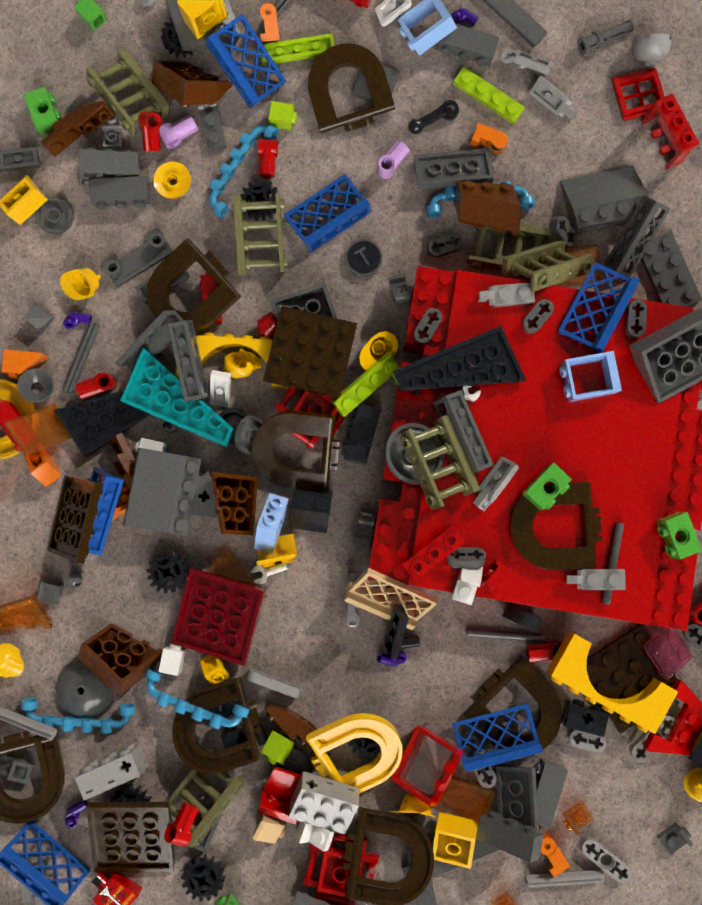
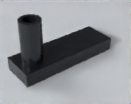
(395, 637)

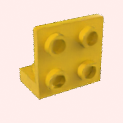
(284, 551)

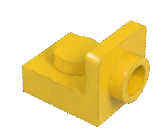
(213, 669)

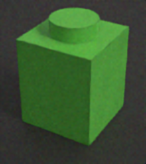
(90, 13)

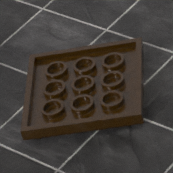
(310, 352)
(75, 518)
(623, 670)
(130, 836)

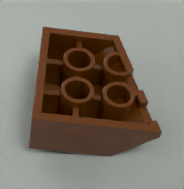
(188, 83)
(488, 205)
(235, 502)
(118, 658)

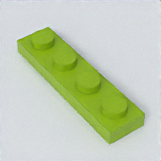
(298, 48)
(488, 95)
(365, 384)

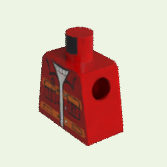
(115, 890)

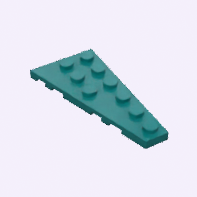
(160, 394)

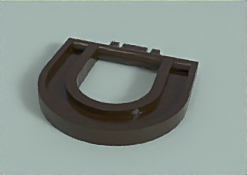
(369, 65)
(173, 267)
(299, 423)
(556, 558)
(549, 705)
(227, 759)
(53, 773)
(380, 891)

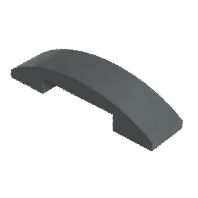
(15, 768)

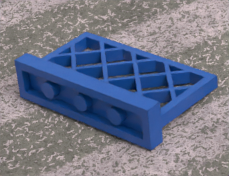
(231, 66)
(338, 223)
(611, 319)
(106, 507)
(501, 755)
(33, 876)

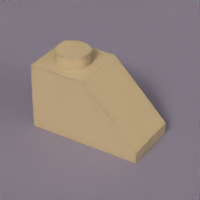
(269, 829)

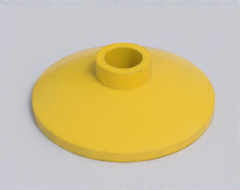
(168, 172)

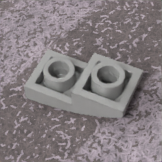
(113, 134)

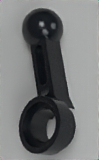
(416, 125)

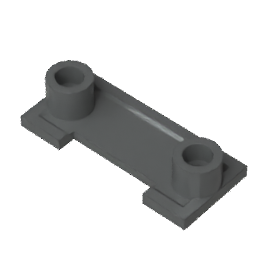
(138, 259)

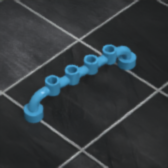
(238, 156)
(434, 209)
(198, 713)
(68, 722)

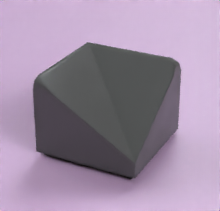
(38, 318)
(50, 592)

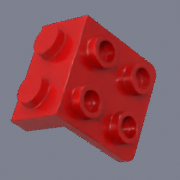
(277, 794)

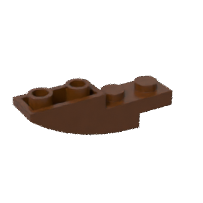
(77, 123)
(124, 459)
(291, 723)

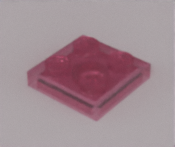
(667, 652)

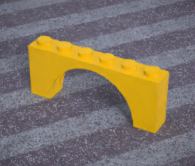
(211, 344)
(644, 709)

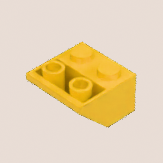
(22, 200)

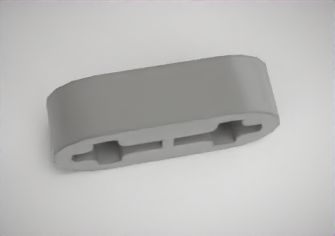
(585, 744)

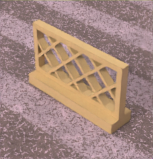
(380, 603)

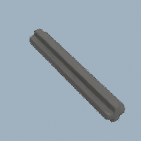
(81, 357)

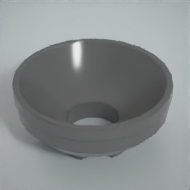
(32, 377)

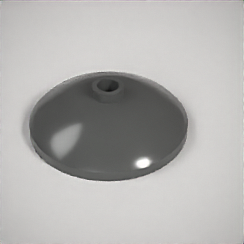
(397, 457)
(96, 693)

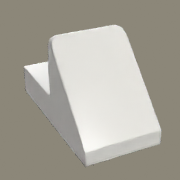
(391, 9)
(220, 388)
(467, 585)
(315, 835)

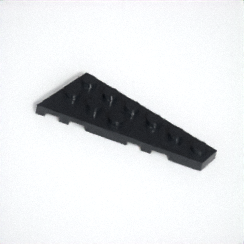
(474, 362)
(98, 421)

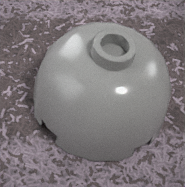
(651, 48)

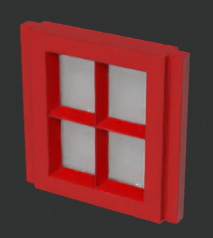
(637, 92)

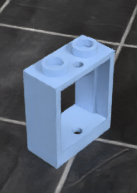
(432, 34)
(610, 374)
(270, 523)

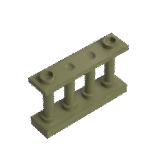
(135, 77)
(243, 226)
(537, 233)
(539, 258)
(458, 462)
(220, 800)

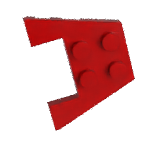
(685, 729)

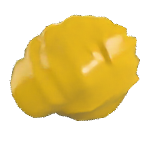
(241, 363)
(10, 661)

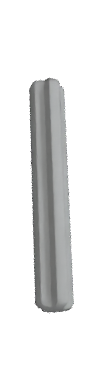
(27, 723)
(565, 878)

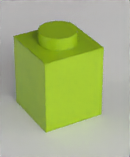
(282, 115)
(277, 748)

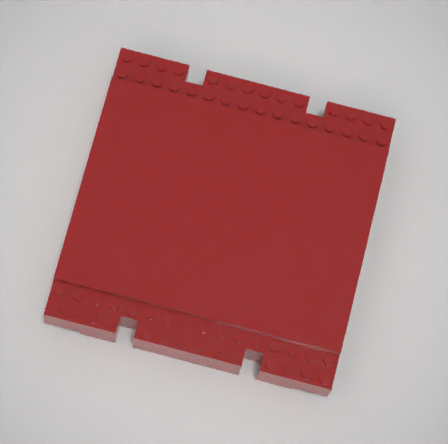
(630, 448)

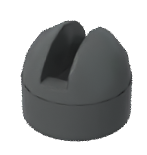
(74, 580)

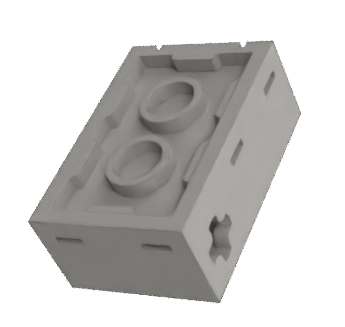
(111, 771)
(324, 802)

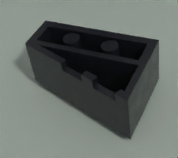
(361, 434)

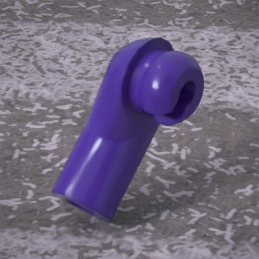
(464, 15)
(76, 318)
(385, 659)
(73, 813)

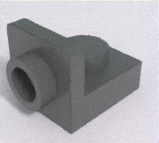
(674, 838)

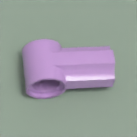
(174, 133)
(392, 159)

